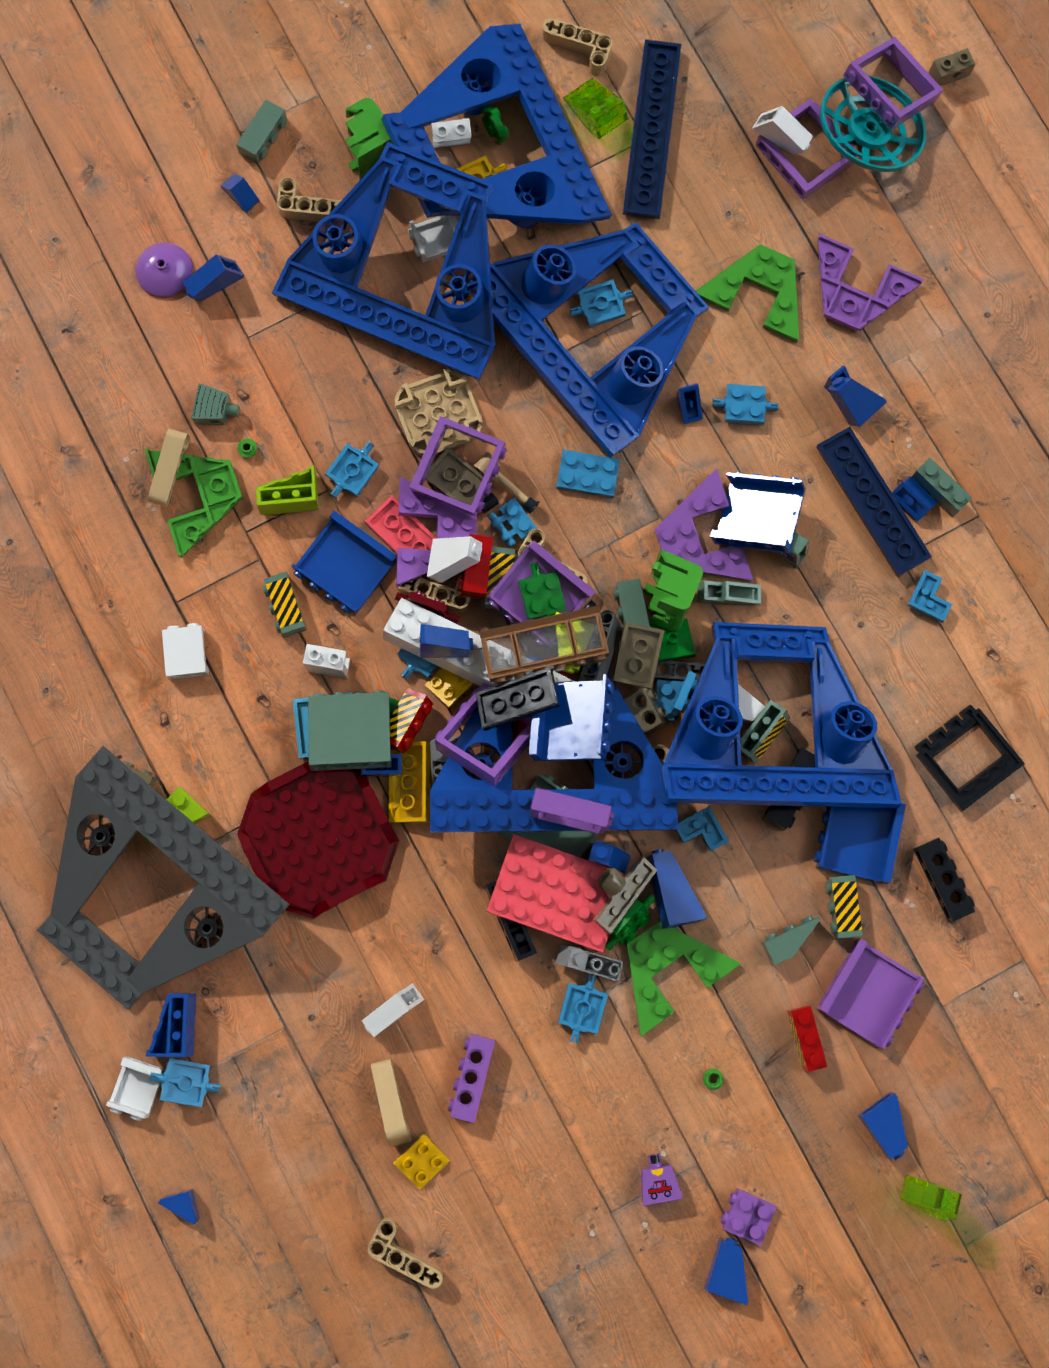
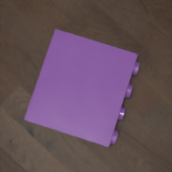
(507, 594)
(870, 994)

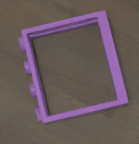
(909, 69)
(788, 171)
(431, 450)
(481, 770)
(571, 811)

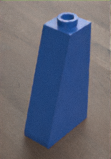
(673, 893)

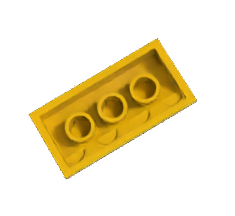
(411, 791)

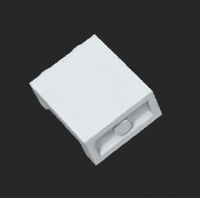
(451, 133)
(432, 236)
(184, 651)
(326, 661)
(134, 1090)

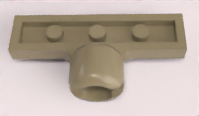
(622, 892)

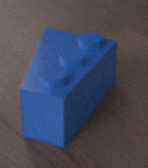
(176, 1027)

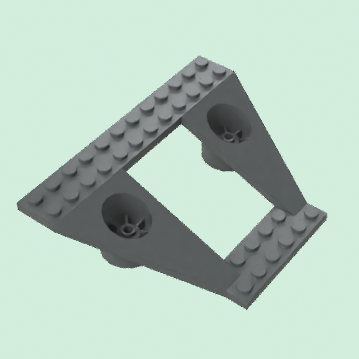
(224, 884)

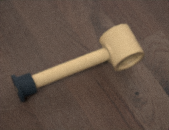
(482, 465)

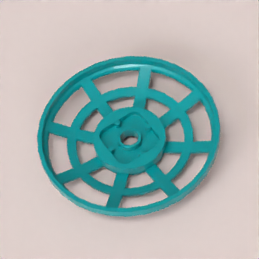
(866, 138)

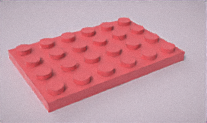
(550, 893)

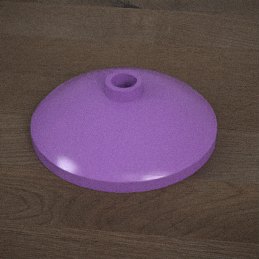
(163, 280)

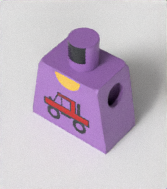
(658, 1182)

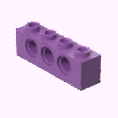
(469, 1111)

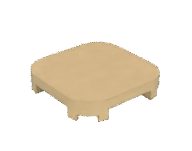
(426, 400)

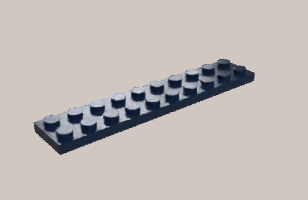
(652, 129)

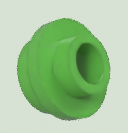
(247, 453)
(719, 1081)

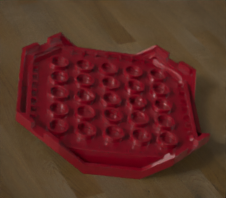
(317, 837)

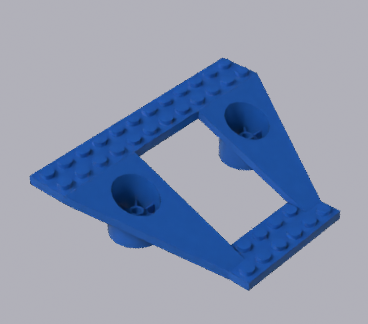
(490, 70)
(328, 283)
(613, 400)
(707, 765)
(476, 806)

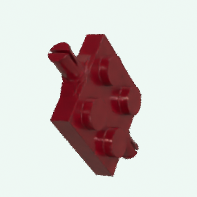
(435, 606)

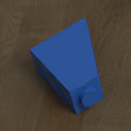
(212, 277)
(855, 400)
(444, 642)
(609, 856)
(886, 1125)
(728, 1272)

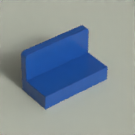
(914, 498)

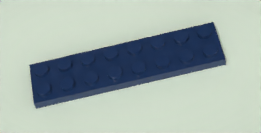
(873, 501)

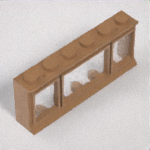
(544, 643)

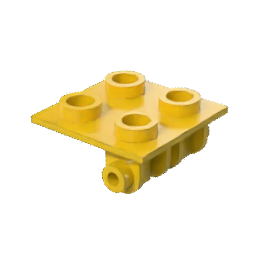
(448, 687)
(421, 1161)

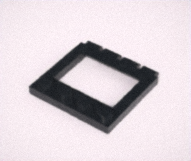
(986, 779)

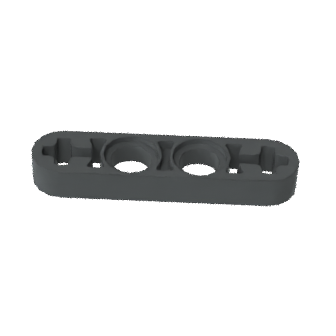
(672, 670)

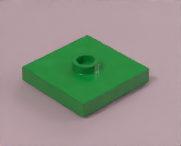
(676, 643)

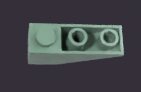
(785, 945)

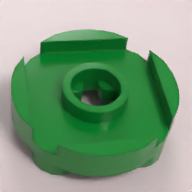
(494, 125)

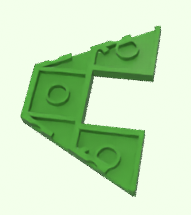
(765, 269)
(217, 490)
(655, 951)

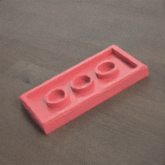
(399, 530)

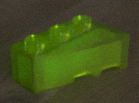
(932, 1197)

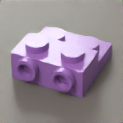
(748, 1216)

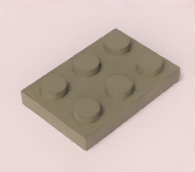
(455, 477)
(638, 655)

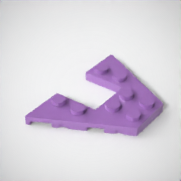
(852, 306)
(450, 524)
(679, 536)

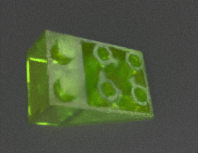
(597, 107)

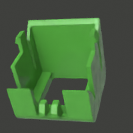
(368, 135)
(675, 589)

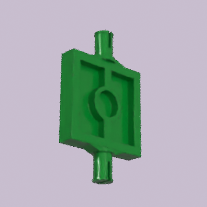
(541, 594)
(635, 917)

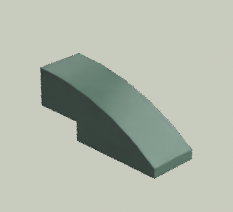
(729, 593)

